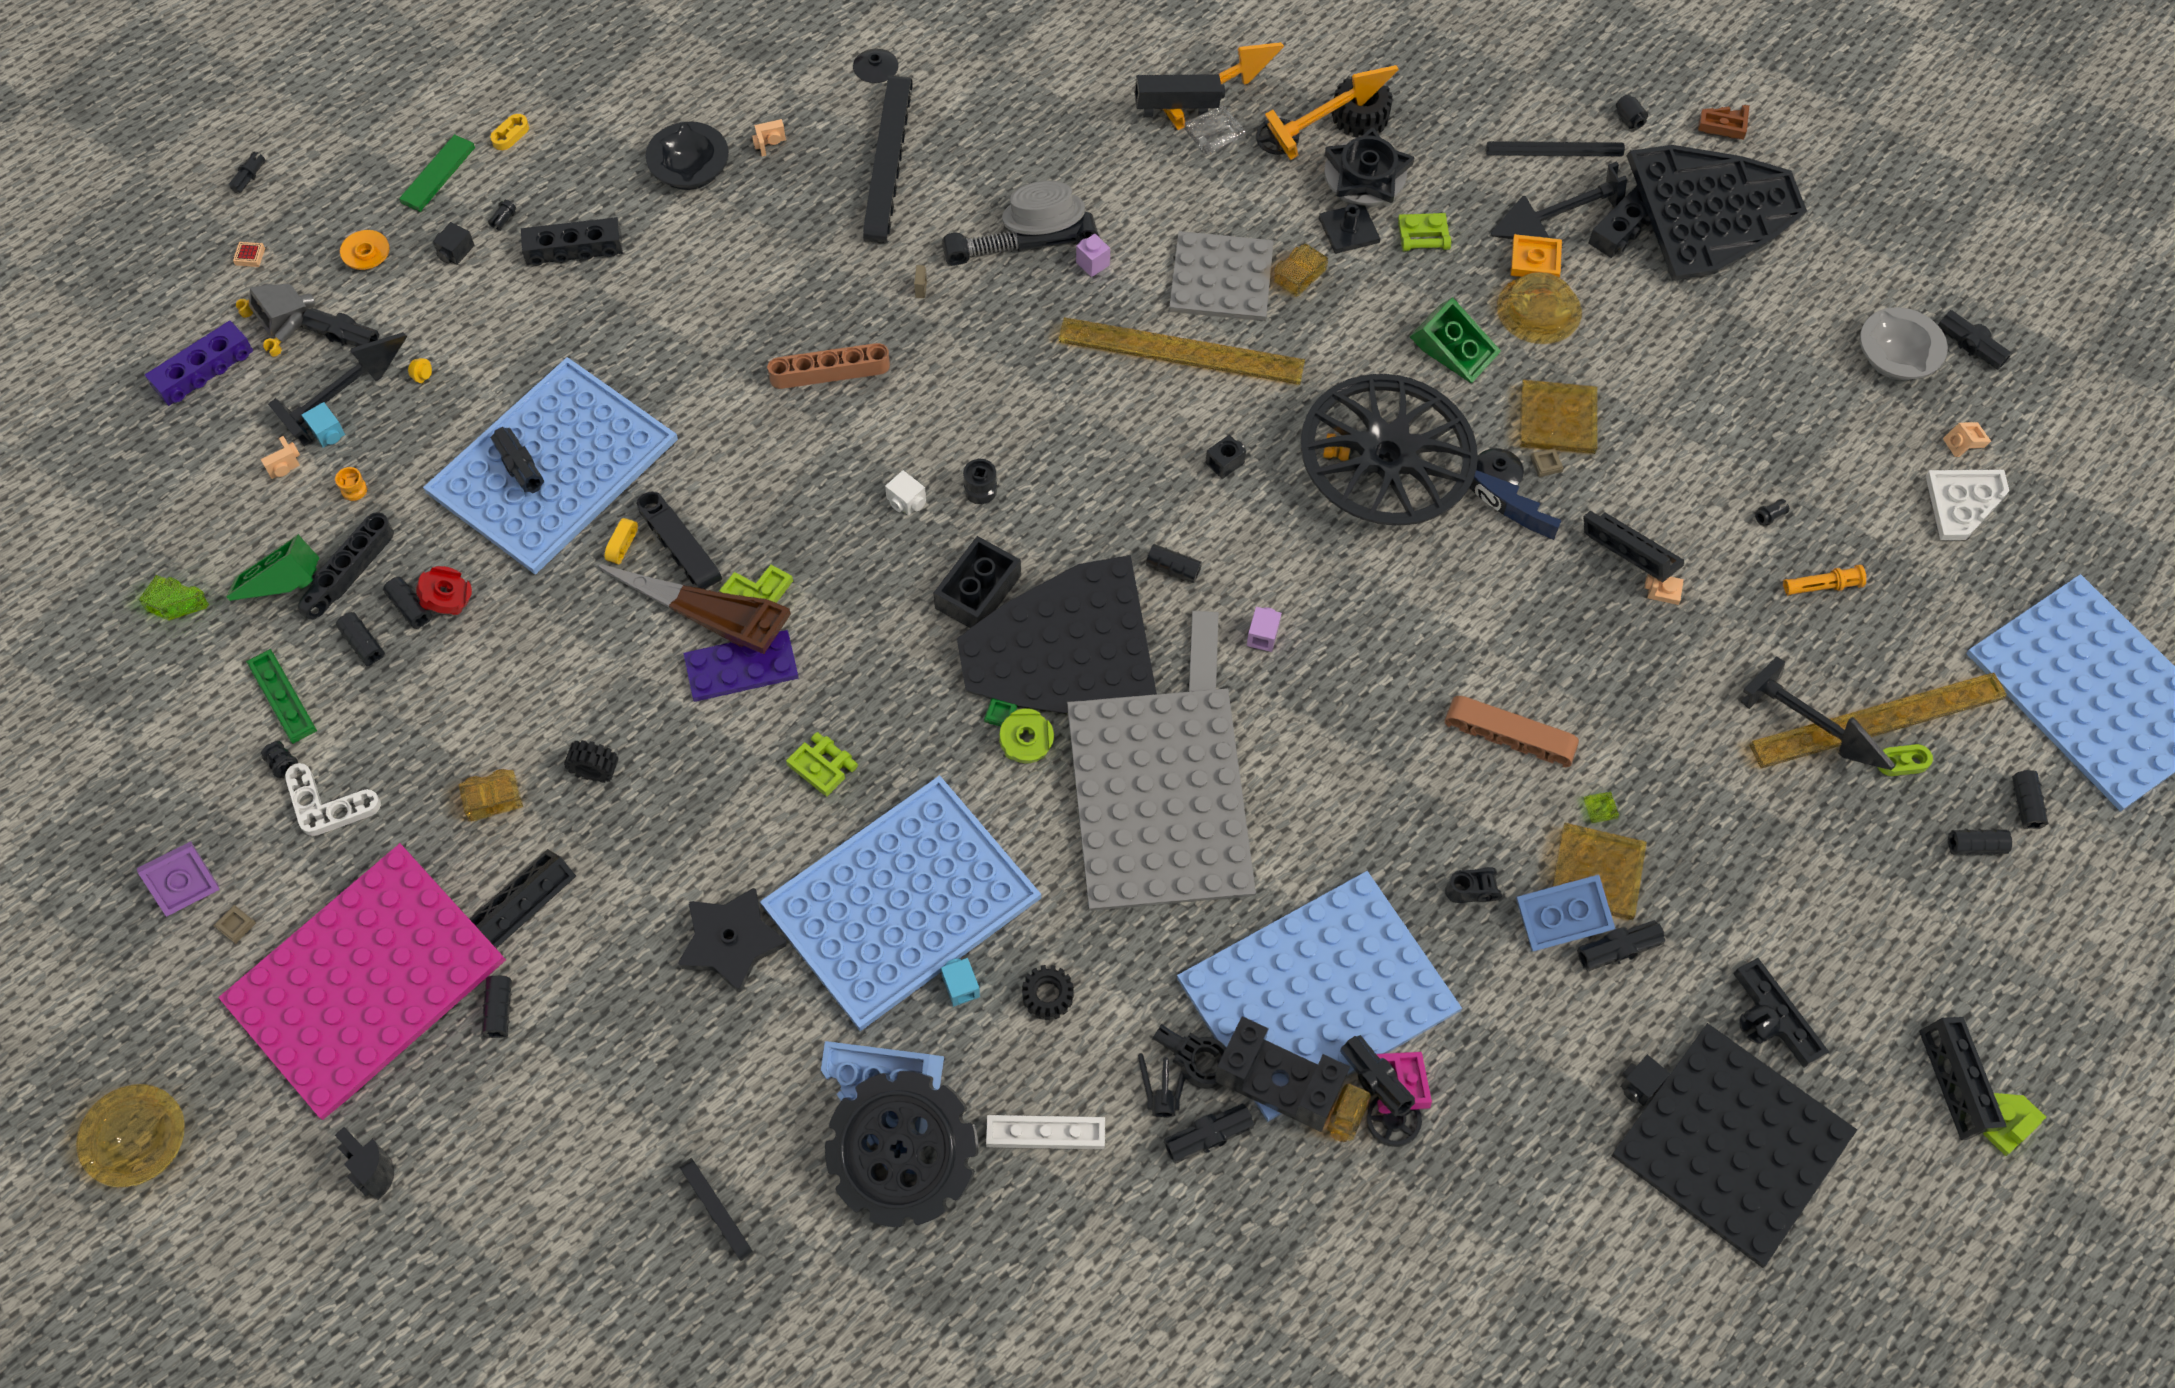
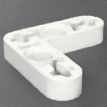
(316, 809)

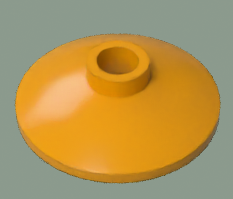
(361, 242)

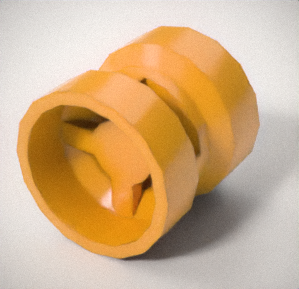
(1339, 452)
(351, 483)

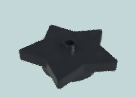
(1368, 166)
(732, 957)

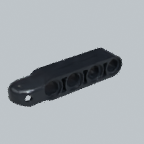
(679, 540)
(348, 555)

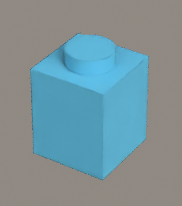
(323, 425)
(960, 981)

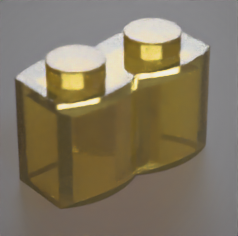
(1300, 269)
(490, 794)
(1348, 1113)

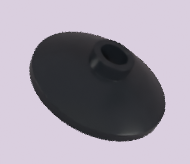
(875, 65)
(1510, 472)

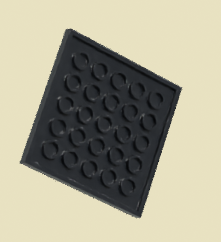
(1734, 1144)

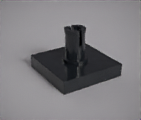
(1349, 228)

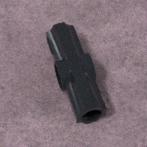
(338, 328)
(1974, 339)
(1621, 945)
(1208, 1133)

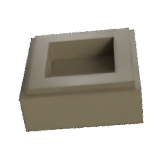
(920, 281)
(1546, 462)
(234, 924)

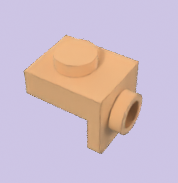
(282, 461)

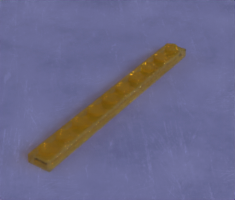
(1182, 350)
(1881, 719)

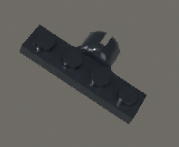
(1776, 1015)

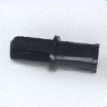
(246, 172)

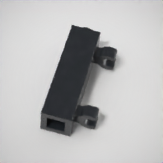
(1178, 92)

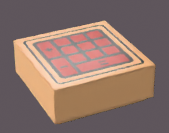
(249, 254)

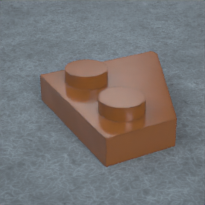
(1725, 122)

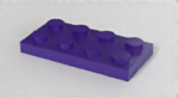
(734, 669)

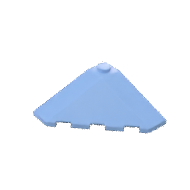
(856, 1063)

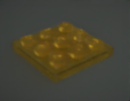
(1558, 416)
(1613, 857)

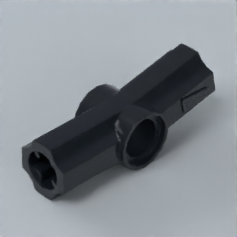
(517, 460)
(1377, 1076)

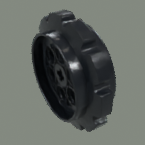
(893, 1198)

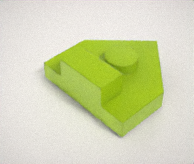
(2020, 1118)

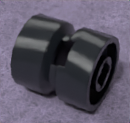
(980, 481)

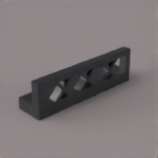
(1632, 545)
(523, 897)
(1966, 1073)

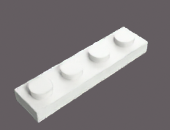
(1045, 1132)

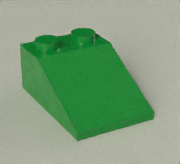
(1455, 340)
(277, 572)

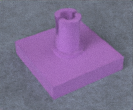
(178, 878)

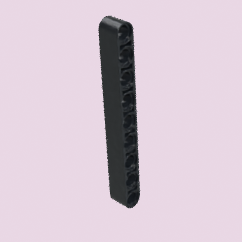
(887, 159)

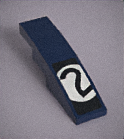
(1504, 499)

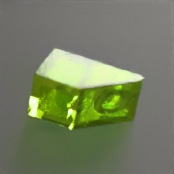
(172, 599)

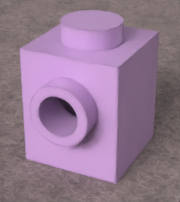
(1092, 255)
(1264, 629)

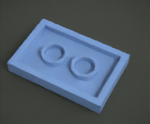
(1565, 913)

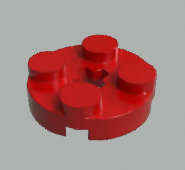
(433, 599)

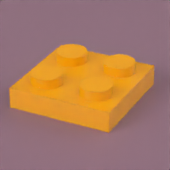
(1535, 255)

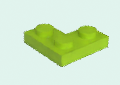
(769, 586)

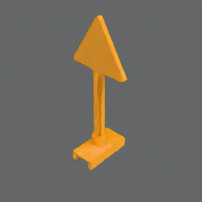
(1251, 62)
(1364, 87)

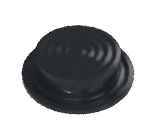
(687, 155)

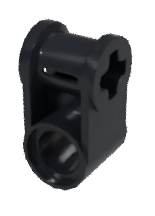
(1478, 884)

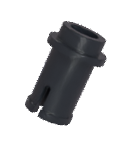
(502, 214)
(1766, 515)

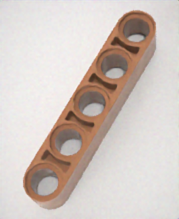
(828, 365)
(1513, 730)

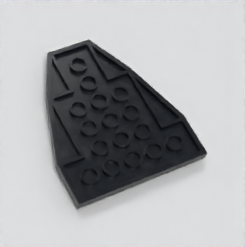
(1712, 205)
(1063, 641)

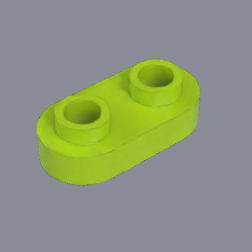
(1902, 758)

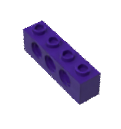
(199, 363)

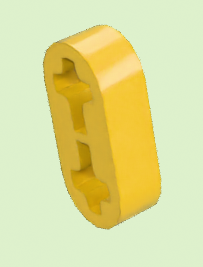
(509, 131)
(621, 540)

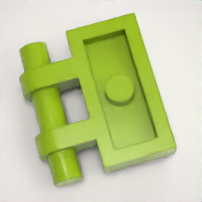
(816, 769)

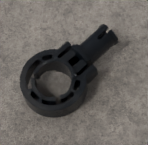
(1185, 1052)

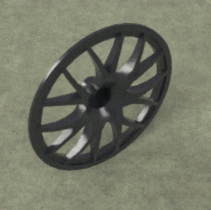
(1389, 442)

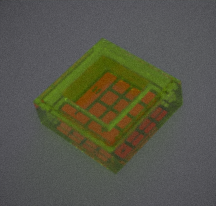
(1601, 807)

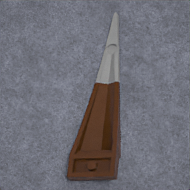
(734, 617)

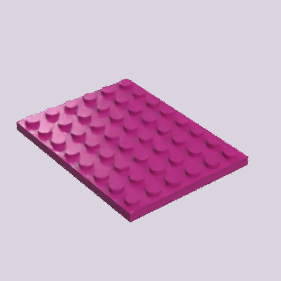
(361, 981)

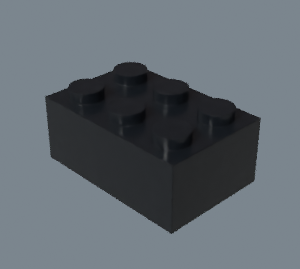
(977, 583)

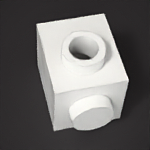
(905, 493)

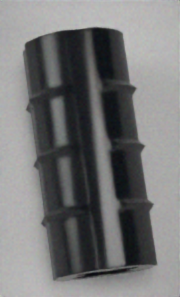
(1173, 563)
(406, 602)
(360, 638)
(2030, 799)
(1980, 841)
(496, 1006)

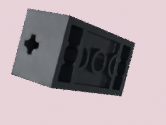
(1252, 1062)

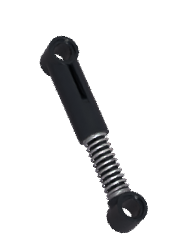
(959, 248)

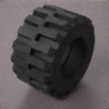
(1360, 119)

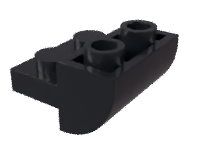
(369, 1165)

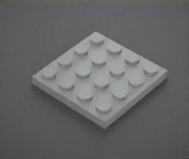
(1221, 276)

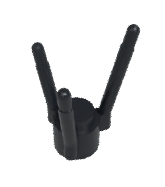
(1163, 1102)

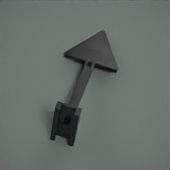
(1527, 222)
(372, 358)
(1855, 741)

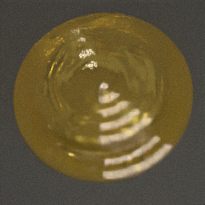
(1539, 308)
(130, 1135)

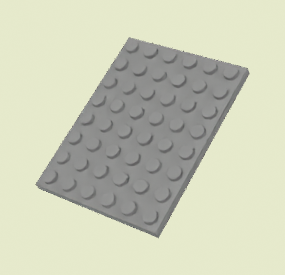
(1160, 800)

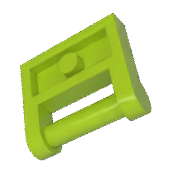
(1424, 226)

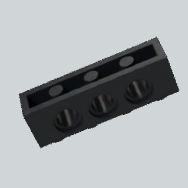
(1620, 225)
(571, 241)

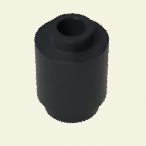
(1631, 112)

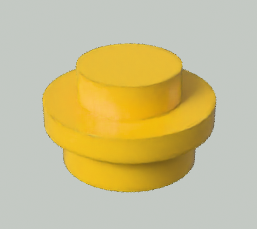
(420, 370)

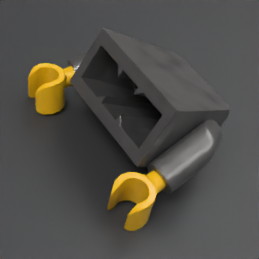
(278, 310)

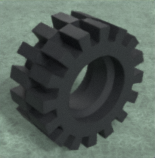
(591, 761)
(1053, 977)

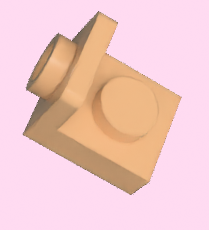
(768, 133)
(1966, 436)
(1666, 591)

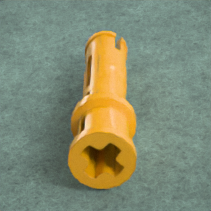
(1836, 579)

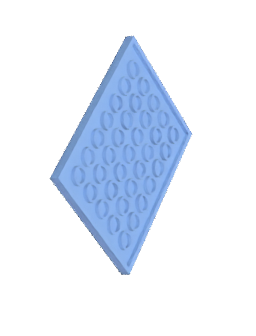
(583, 444)
(2090, 688)
(900, 902)
(1324, 977)

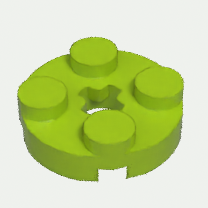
(1036, 725)

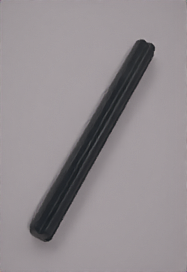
(1532, 148)

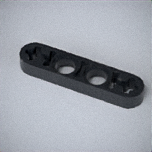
(716, 1209)

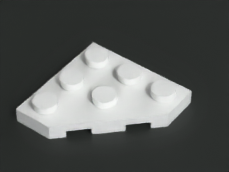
(1964, 499)

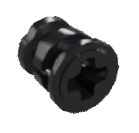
(278, 758)

